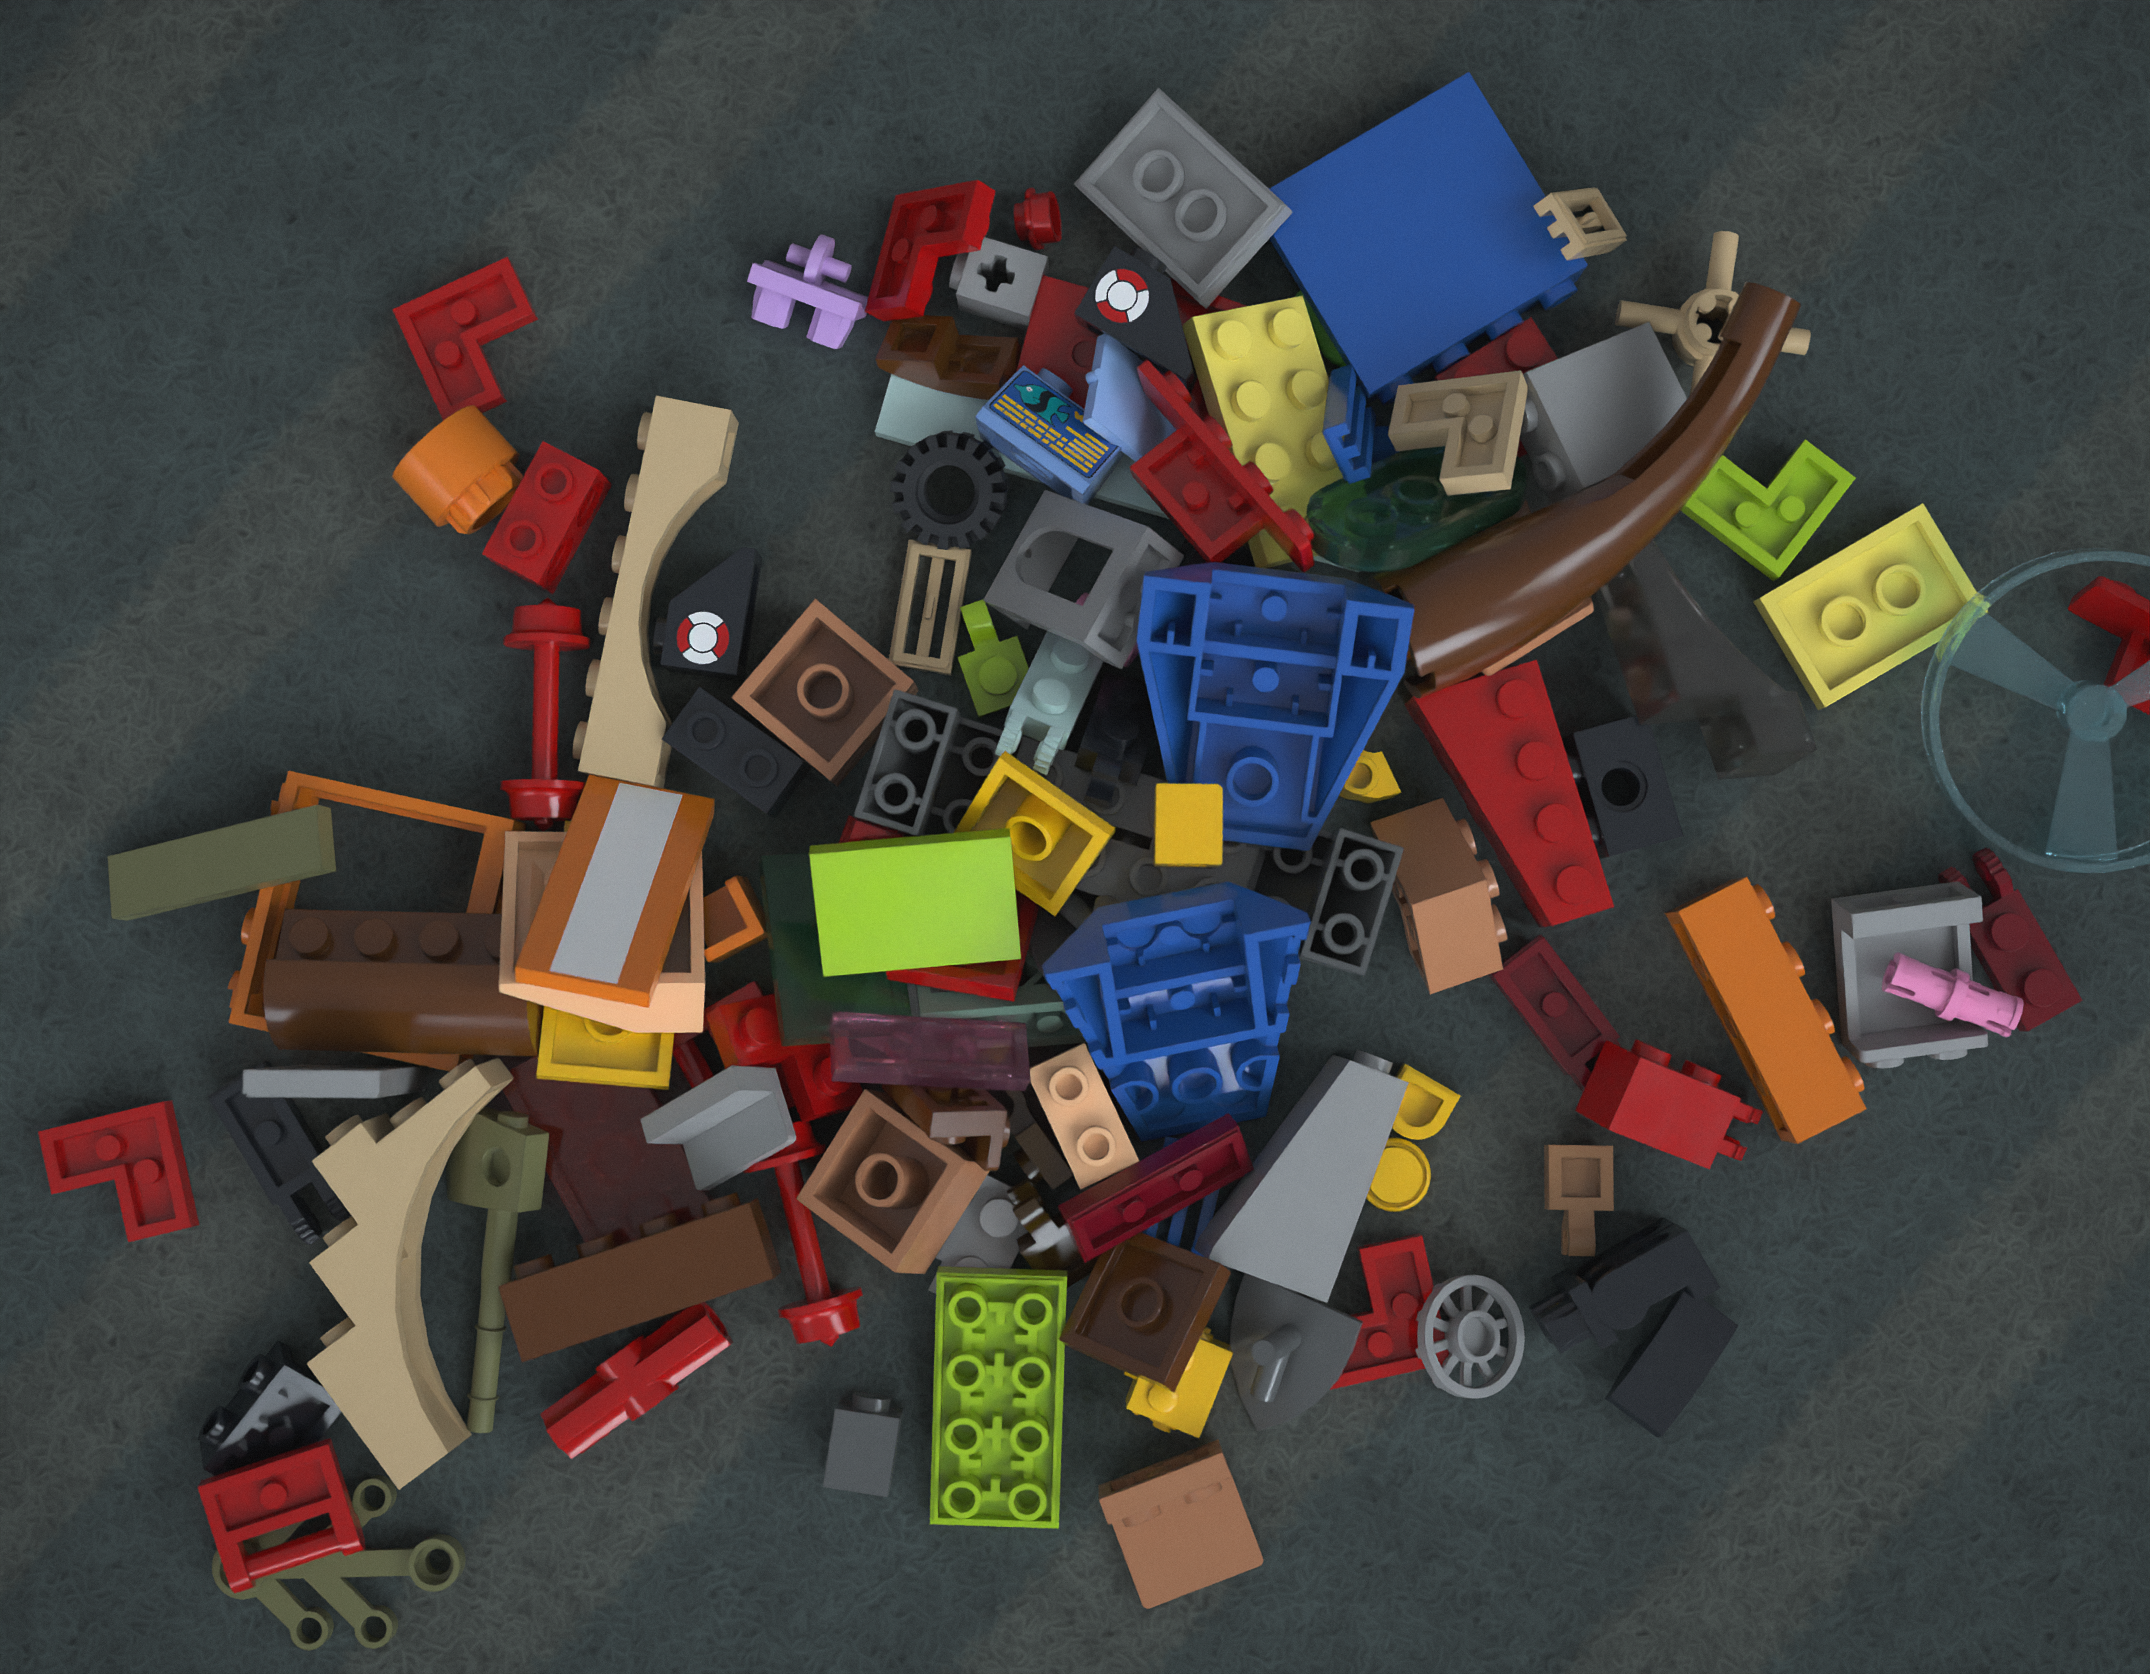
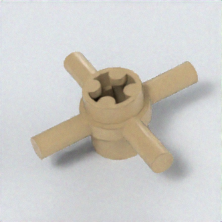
(1711, 303)

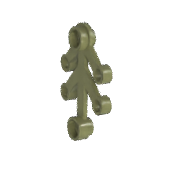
(328, 1575)

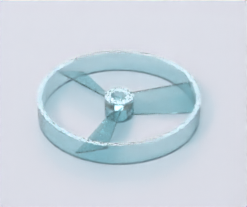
(2084, 811)

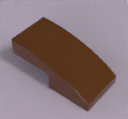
(937, 357)

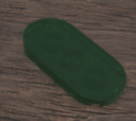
(1403, 513)

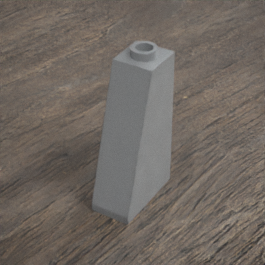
(1310, 1181)

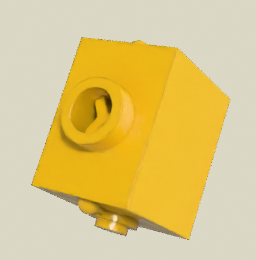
(1194, 1396)

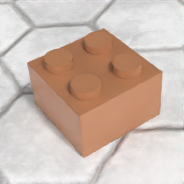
(824, 692)
(891, 1185)

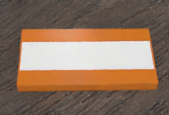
(616, 891)

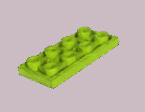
(998, 1397)

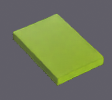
(915, 902)

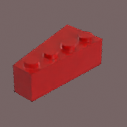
(1517, 783)

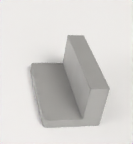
(725, 1123)

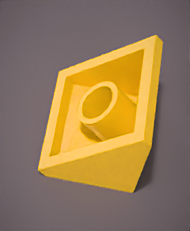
(1049, 831)

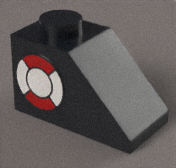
(1139, 310)
(712, 621)

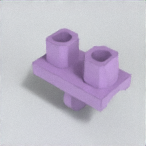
(781, 287)

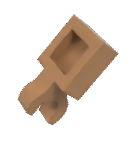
(1578, 1182)

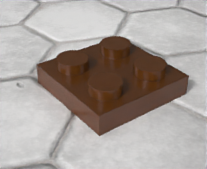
(1146, 1308)

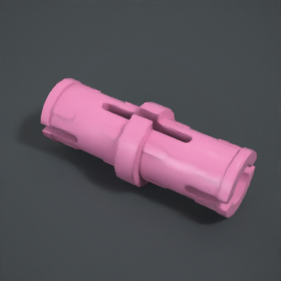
(1952, 994)

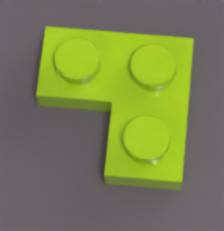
(1771, 521)

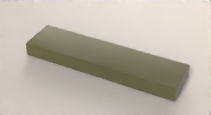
(222, 863)

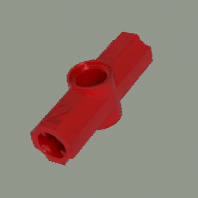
(636, 1378)

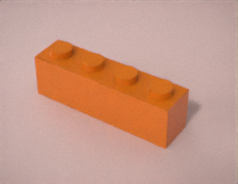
(1767, 1010)

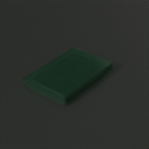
(801, 992)

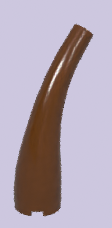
(1535, 570)

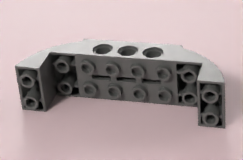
(936, 762)

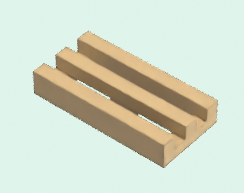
(1582, 245)
(921, 660)

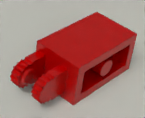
(1664, 1106)

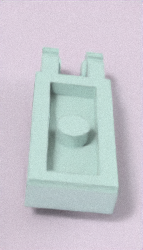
(1050, 699)

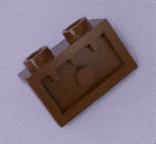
(957, 1117)

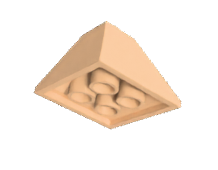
(681, 985)

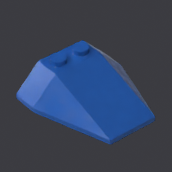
(1268, 687)

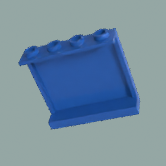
(1421, 239)

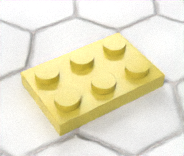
(1867, 606)

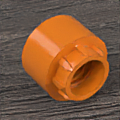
(461, 472)

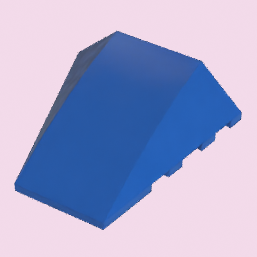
(1183, 1001)

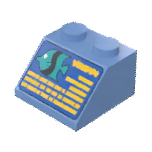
(1045, 435)

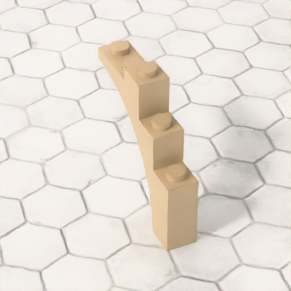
(380, 1355)

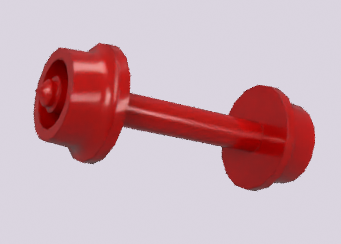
(545, 631)
(822, 1313)

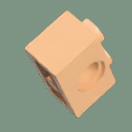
(1082, 1115)

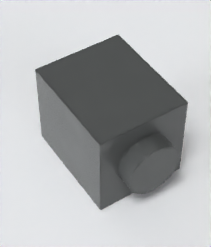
(863, 1444)

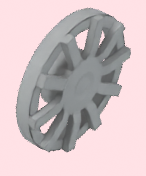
(1470, 1336)

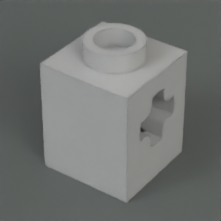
(1013, 300)

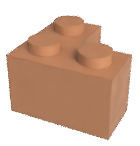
(1444, 896)

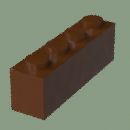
(640, 1278)

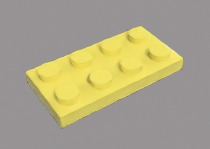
(1270, 397)

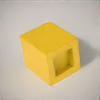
(1188, 825)

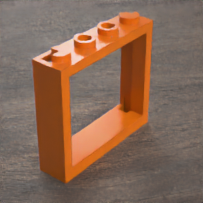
(264, 923)

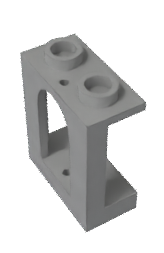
(1111, 612)

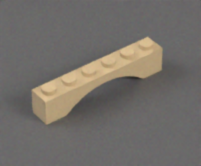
(682, 466)

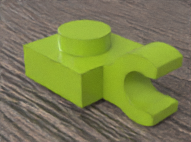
(995, 667)

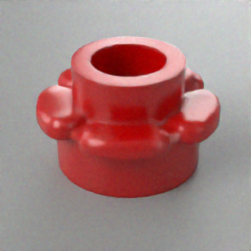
(1038, 219)

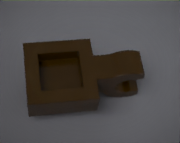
(1038, 1153)
(1047, 1241)

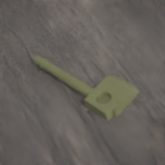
(501, 1169)

